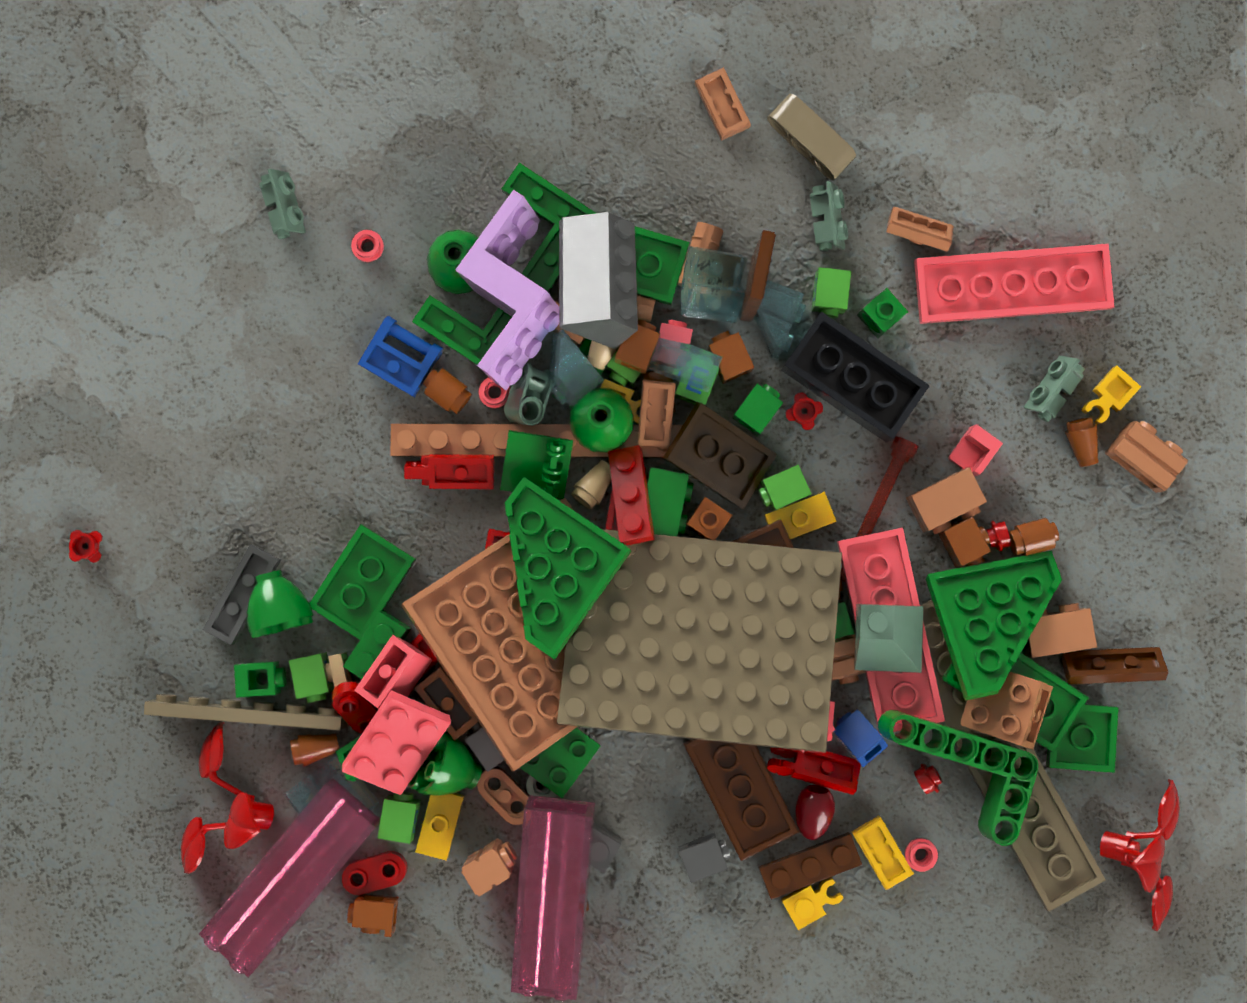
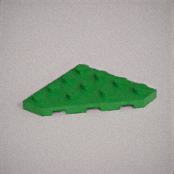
(558, 563)
(991, 614)

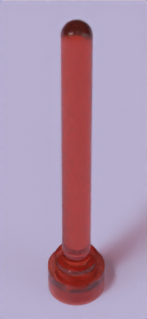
(901, 452)

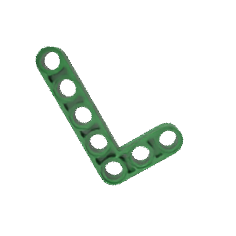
(972, 753)

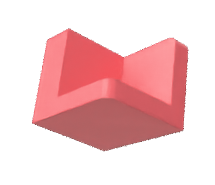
(975, 450)

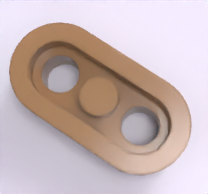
(504, 796)

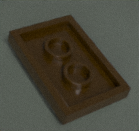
(720, 455)

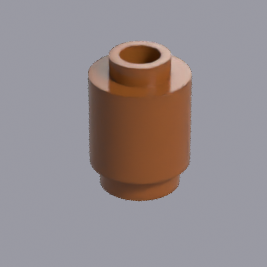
(446, 390)
(1033, 537)

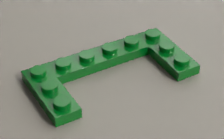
(542, 269)

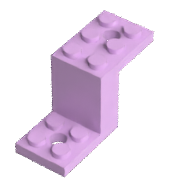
(489, 274)

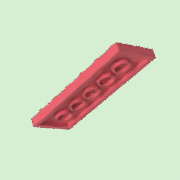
(1014, 283)
(881, 573)

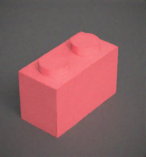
(395, 669)

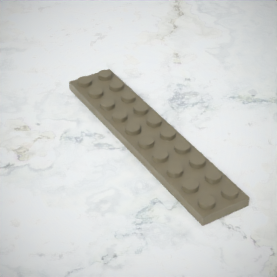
(1048, 840)

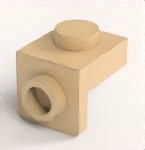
(335, 671)

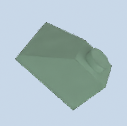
(888, 638)

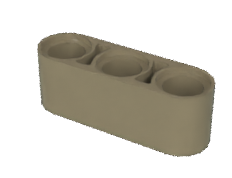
(811, 136)

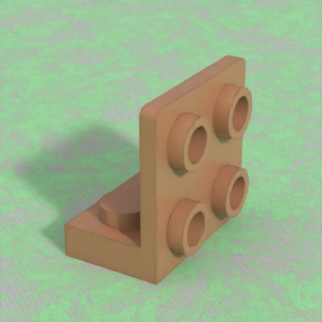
(1012, 713)

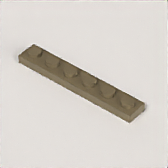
(232, 711)

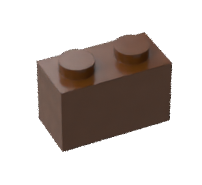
(443, 696)

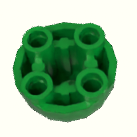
(442, 267)
(601, 435)
(276, 606)
(447, 769)

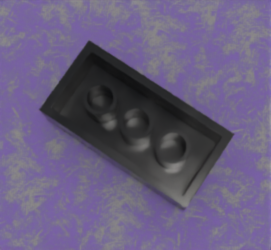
(855, 377)

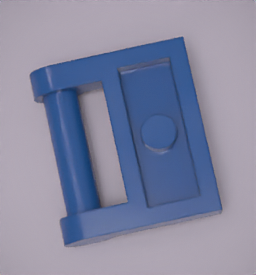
(396, 366)

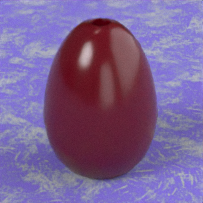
(814, 811)

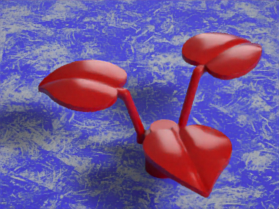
(245, 815)
(1148, 862)

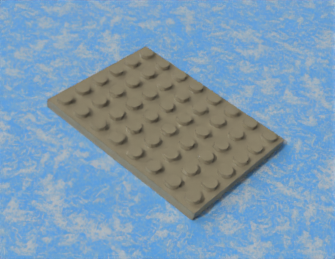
(709, 645)

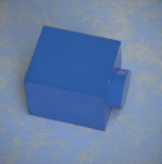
(859, 737)

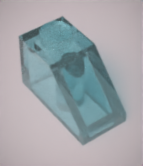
(685, 363)
(570, 371)

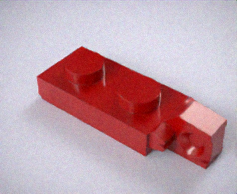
(453, 471)

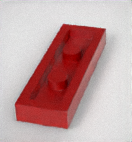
(631, 495)

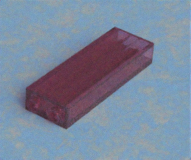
(289, 878)
(552, 897)

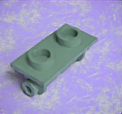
(279, 189)
(828, 204)
(1062, 375)

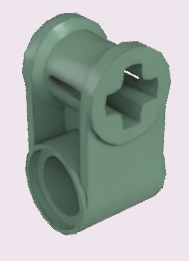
(528, 391)

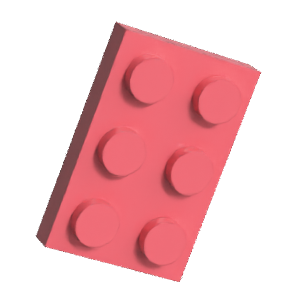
(396, 743)

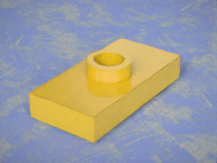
(804, 515)
(439, 825)
(882, 852)

